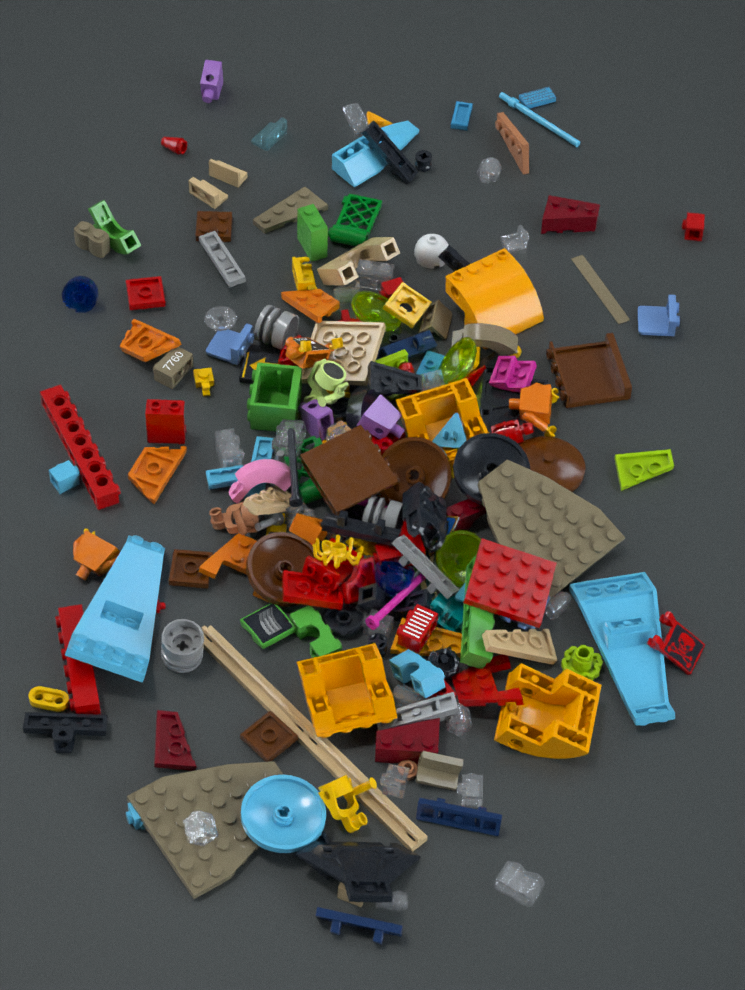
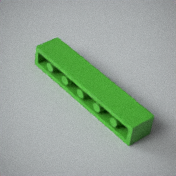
(474, 625)

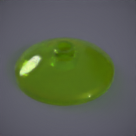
(368, 308)
(459, 360)
(459, 546)

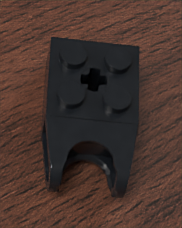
(425, 515)

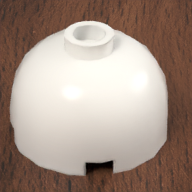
(428, 249)

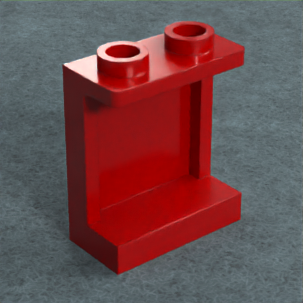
(165, 421)
(328, 574)

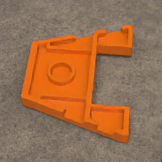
(233, 555)

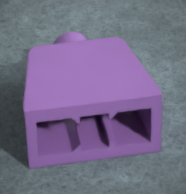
(211, 87)
(316, 418)
(382, 419)

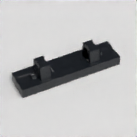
(388, 150)
(359, 529)

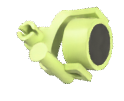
(326, 376)

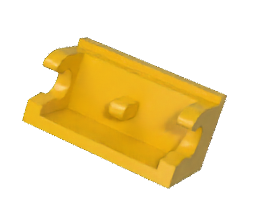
(303, 274)

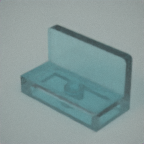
(270, 134)

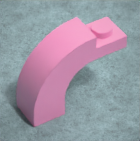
(259, 472)

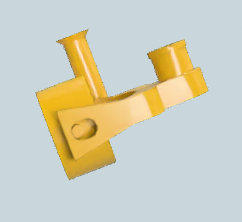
(344, 787)

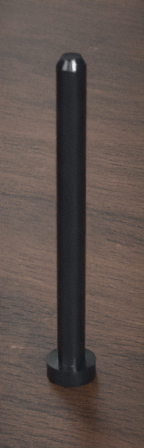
(295, 500)

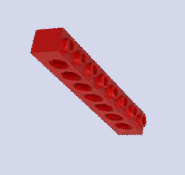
(80, 447)

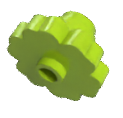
(582, 661)

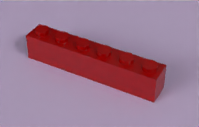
(81, 674)

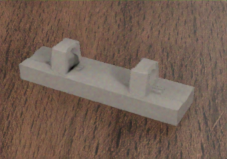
(222, 259)
(425, 566)
(422, 711)

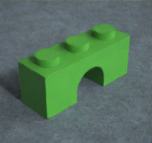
(310, 623)

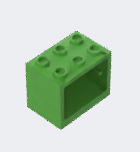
(274, 395)

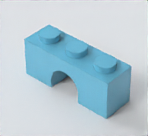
(424, 676)

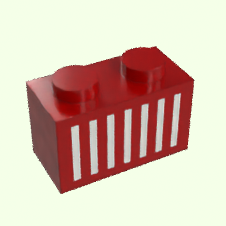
(417, 628)

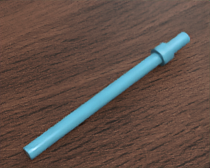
(514, 103)

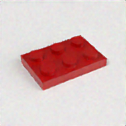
(303, 589)

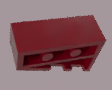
(569, 214)
(407, 741)

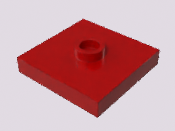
(145, 293)

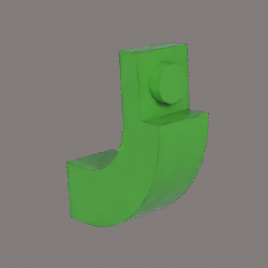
(121, 240)

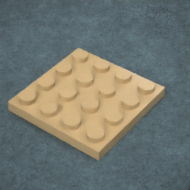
(359, 347)

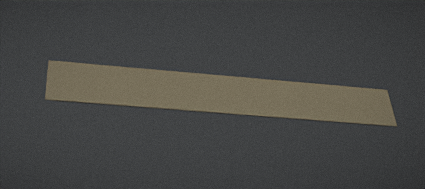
(600, 289)

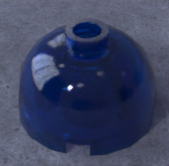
(80, 294)
(393, 577)

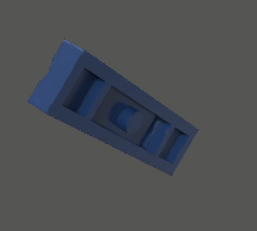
(423, 341)
(459, 816)
(339, 918)

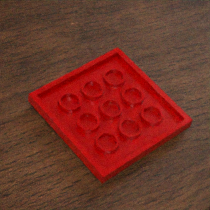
(510, 583)

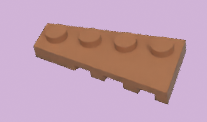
(515, 142)

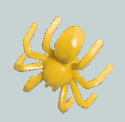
(336, 552)

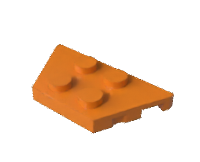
(312, 303)
(147, 342)
(155, 469)

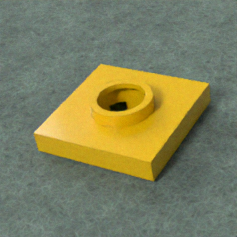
(407, 295)

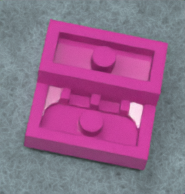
(512, 374)

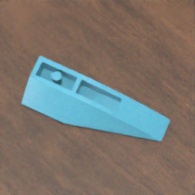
(359, 162)

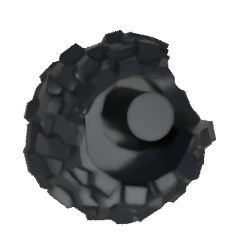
(445, 660)

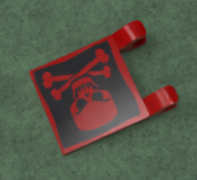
(679, 645)

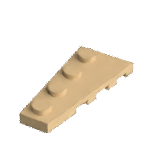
(268, 502)
(526, 645)

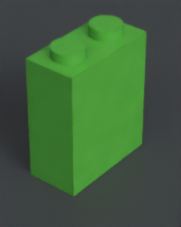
(312, 232)

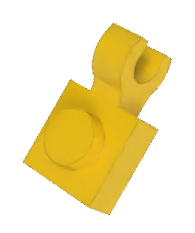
(204, 379)

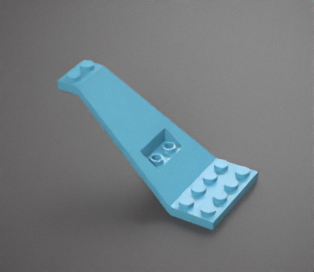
(121, 616)
(622, 618)

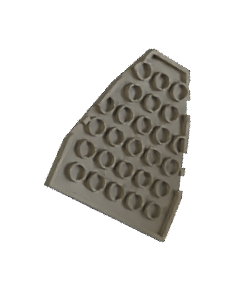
(546, 521)
(211, 790)

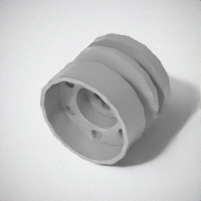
(275, 326)
(376, 510)
(182, 645)

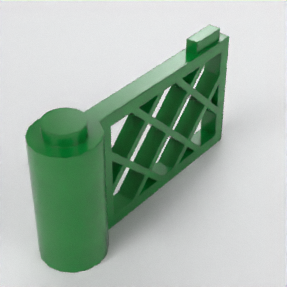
(352, 234)
(307, 489)

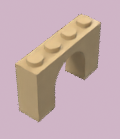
(342, 269)

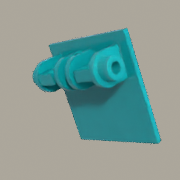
(449, 612)

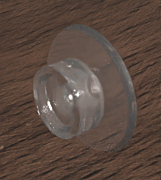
(220, 318)

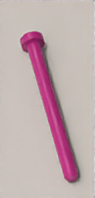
(373, 621)

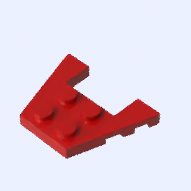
(478, 687)

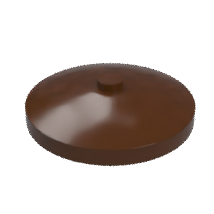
(555, 460)
(416, 461)
(270, 558)

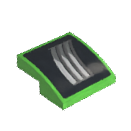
(268, 625)

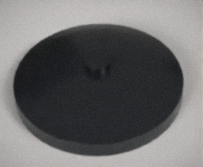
(480, 457)

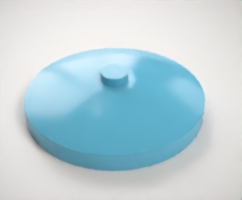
(283, 813)

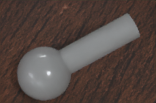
(274, 519)

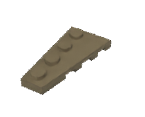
(287, 210)

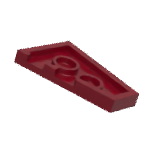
(171, 744)

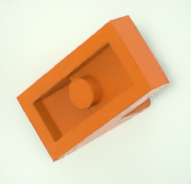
(307, 528)

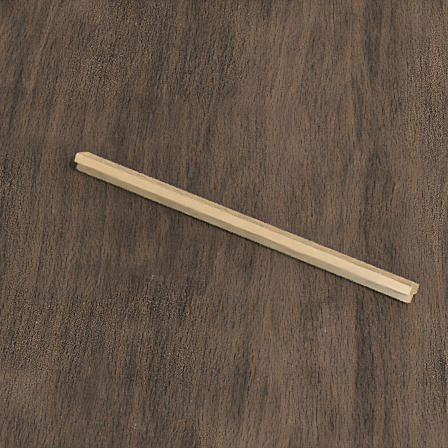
(324, 751)

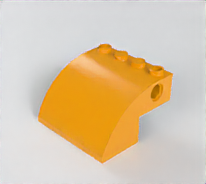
(496, 293)
(430, 410)
(346, 690)
(554, 717)

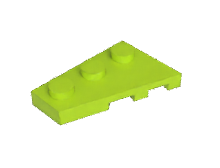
(642, 466)

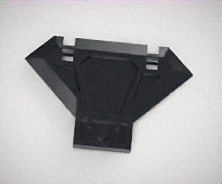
(495, 400)
(361, 866)

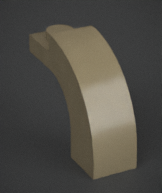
(489, 336)

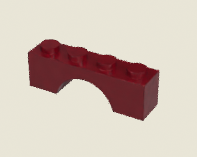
(468, 513)

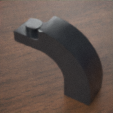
(359, 404)
(375, 598)

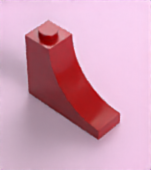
(391, 553)

